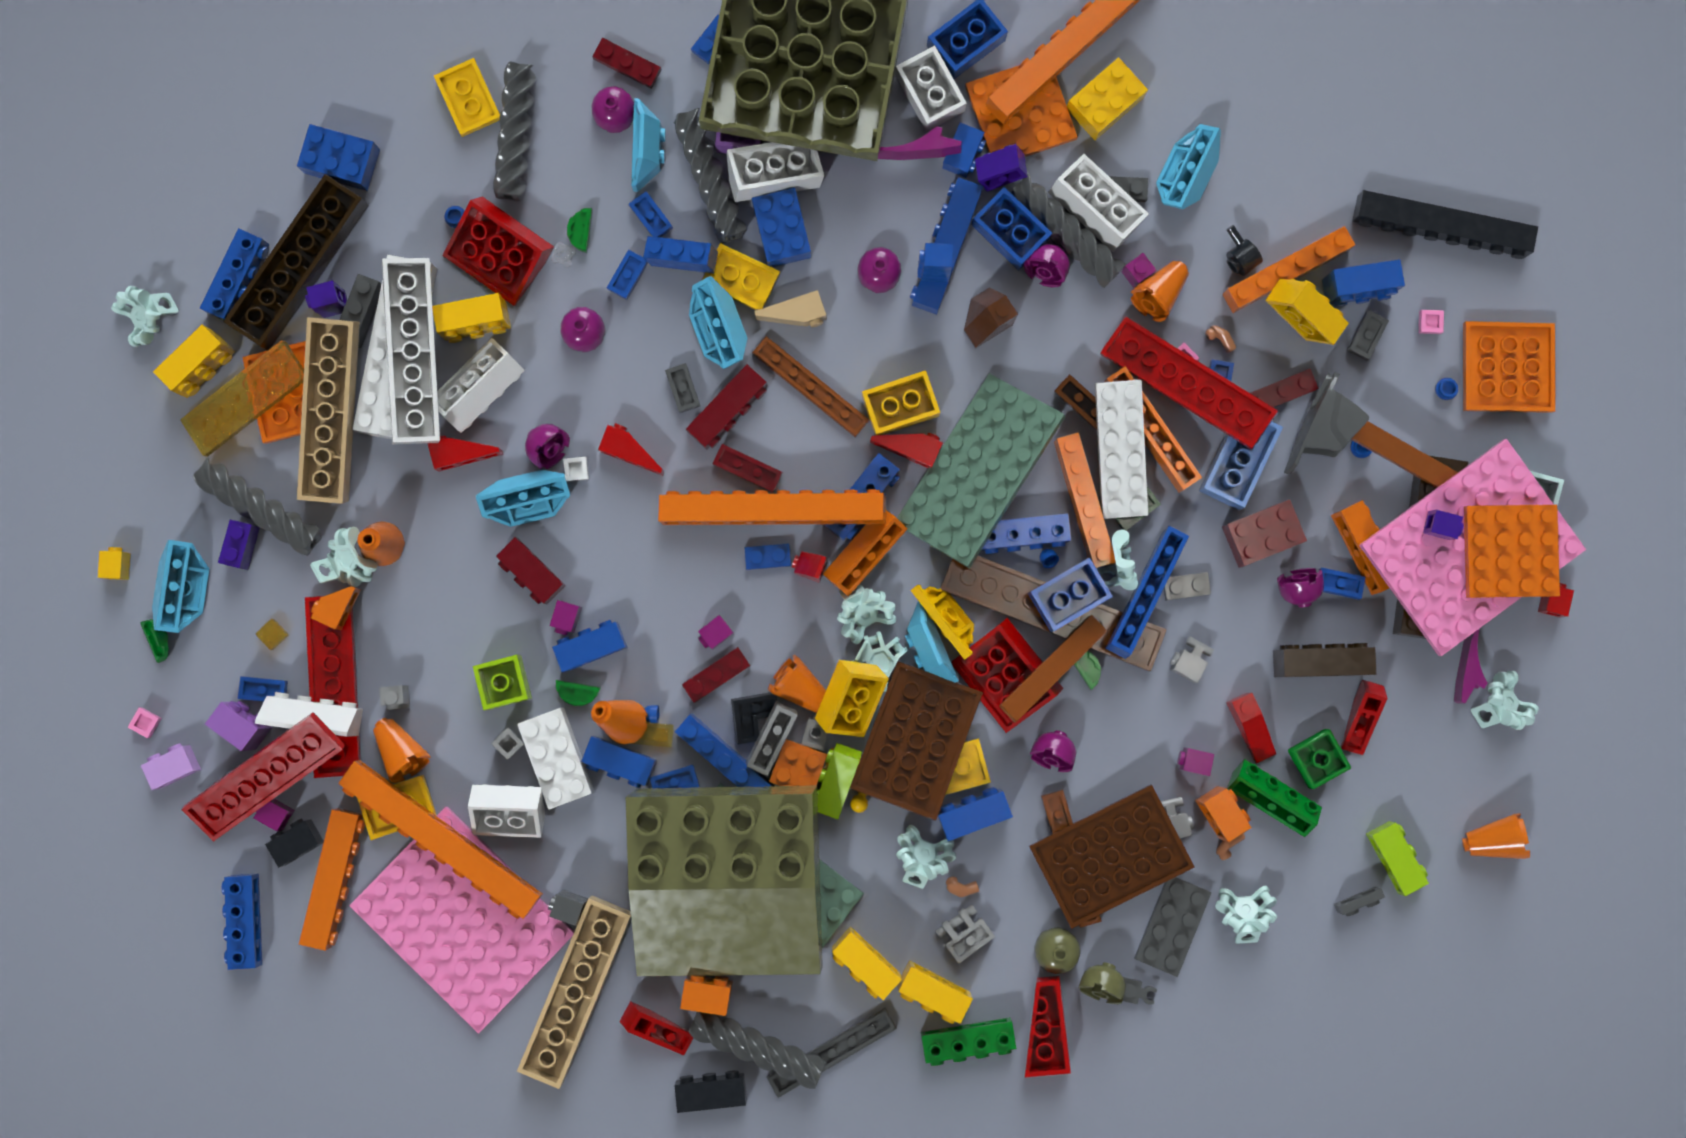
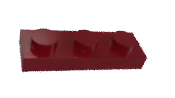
(626, 63)
(1287, 389)
(747, 468)
(716, 675)

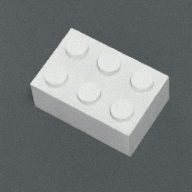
(930, 88)
(506, 811)

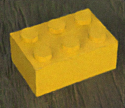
(1106, 99)
(1307, 311)
(471, 317)
(194, 362)
(900, 403)
(851, 698)
(865, 964)
(934, 993)

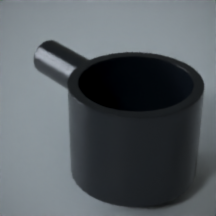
(1244, 255)

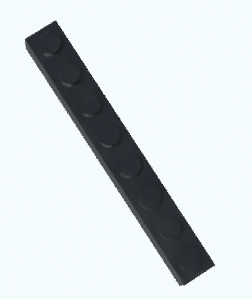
(1445, 224)

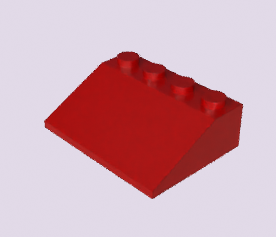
(497, 249)
(998, 667)

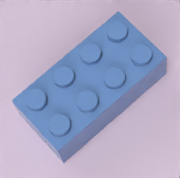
(1238, 468)

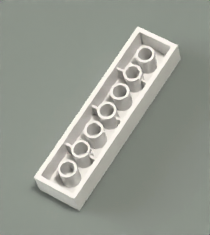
(410, 350)
(373, 404)

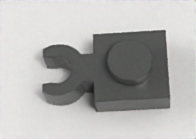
(1134, 991)

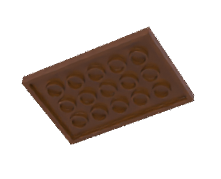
(916, 741)
(1111, 856)

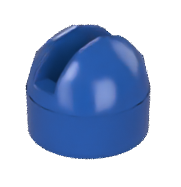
(1048, 558)
(653, 713)

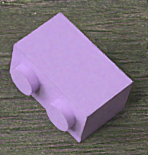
(170, 767)

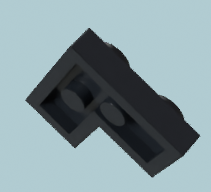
(747, 711)

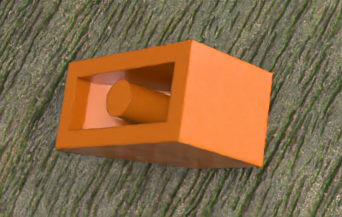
(335, 607)

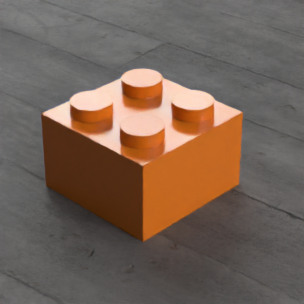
(797, 765)
(1223, 813)
(707, 994)

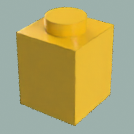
(114, 564)

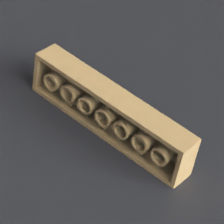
(328, 410)
(575, 992)

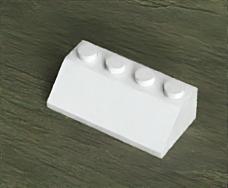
(772, 168)
(1098, 202)
(477, 385)
(287, 712)

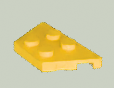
(948, 616)

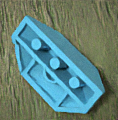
(647, 146)
(1189, 167)
(717, 323)
(524, 497)
(179, 587)
(928, 645)

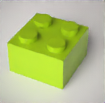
(502, 682)

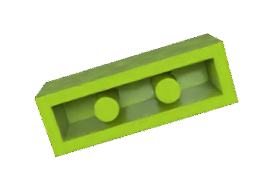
(837, 779)
(1398, 858)

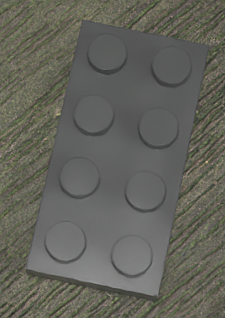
(1172, 925)

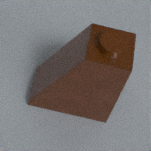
(988, 316)

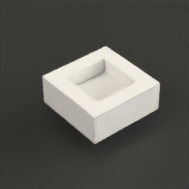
(576, 469)

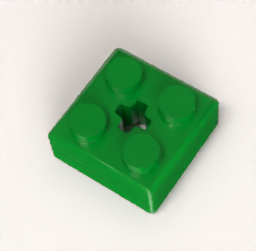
(1333, 761)

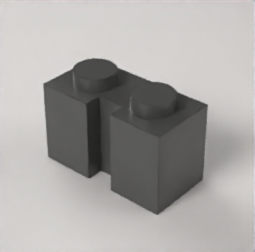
(567, 907)

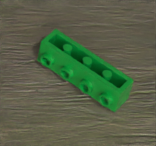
(1274, 798)
(968, 1040)

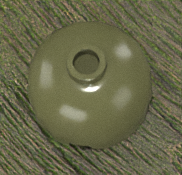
(1057, 950)
(1104, 983)

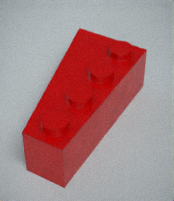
(1048, 1036)

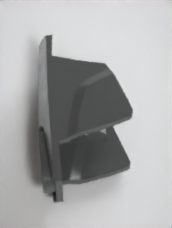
(1328, 424)

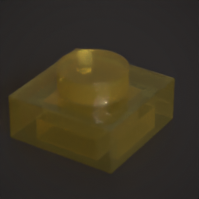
(272, 634)

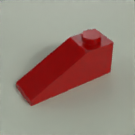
(623, 446)
(914, 447)
(454, 453)
(809, 565)
(1364, 716)
(1252, 726)
(655, 1028)

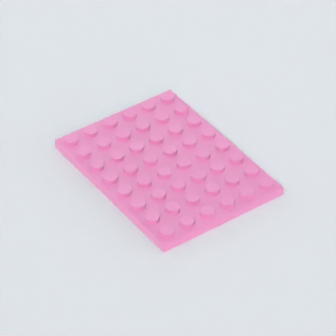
(1430, 570)
(456, 934)

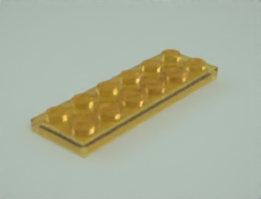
(244, 398)

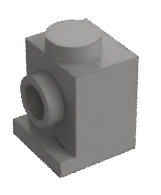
(395, 697)
(813, 741)
(507, 743)

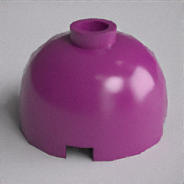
(613, 109)
(1049, 265)
(879, 270)
(582, 329)
(545, 445)
(1301, 587)
(1054, 750)

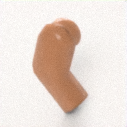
(1223, 335)
(1223, 848)
(959, 889)

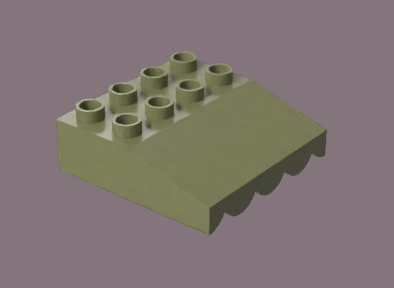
(804, 72)
(725, 880)

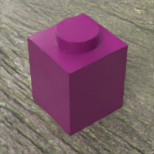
(1138, 270)
(565, 617)
(715, 633)
(1195, 761)
(274, 815)

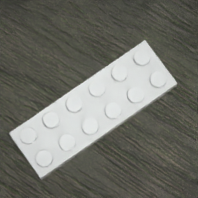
(1121, 449)

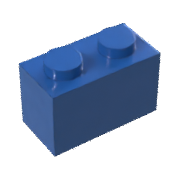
(972, 143)

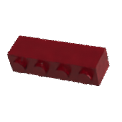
(727, 407)

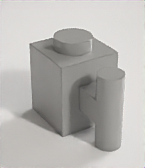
(1189, 663)
(1181, 821)

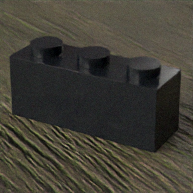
(710, 1091)

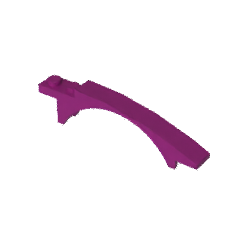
(929, 146)
(1469, 670)

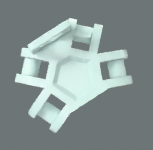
(144, 312)
(344, 560)
(1124, 565)
(863, 610)
(880, 656)
(1504, 704)
(923, 857)
(1245, 913)

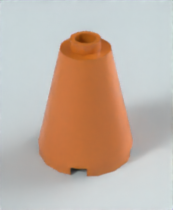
(1160, 291)
(381, 543)
(798, 685)
(620, 719)
(399, 750)
(1499, 839)

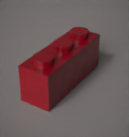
(529, 571)

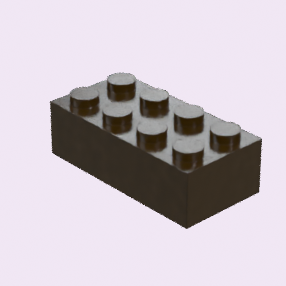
(1327, 661)

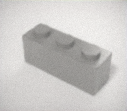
(771, 738)

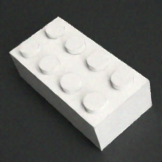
(556, 758)

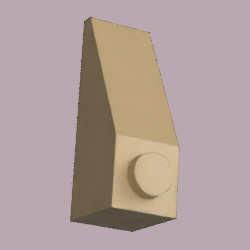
(798, 311)

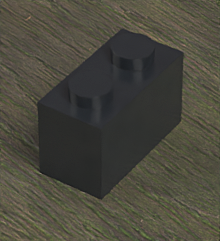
(294, 842)

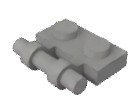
(968, 940)

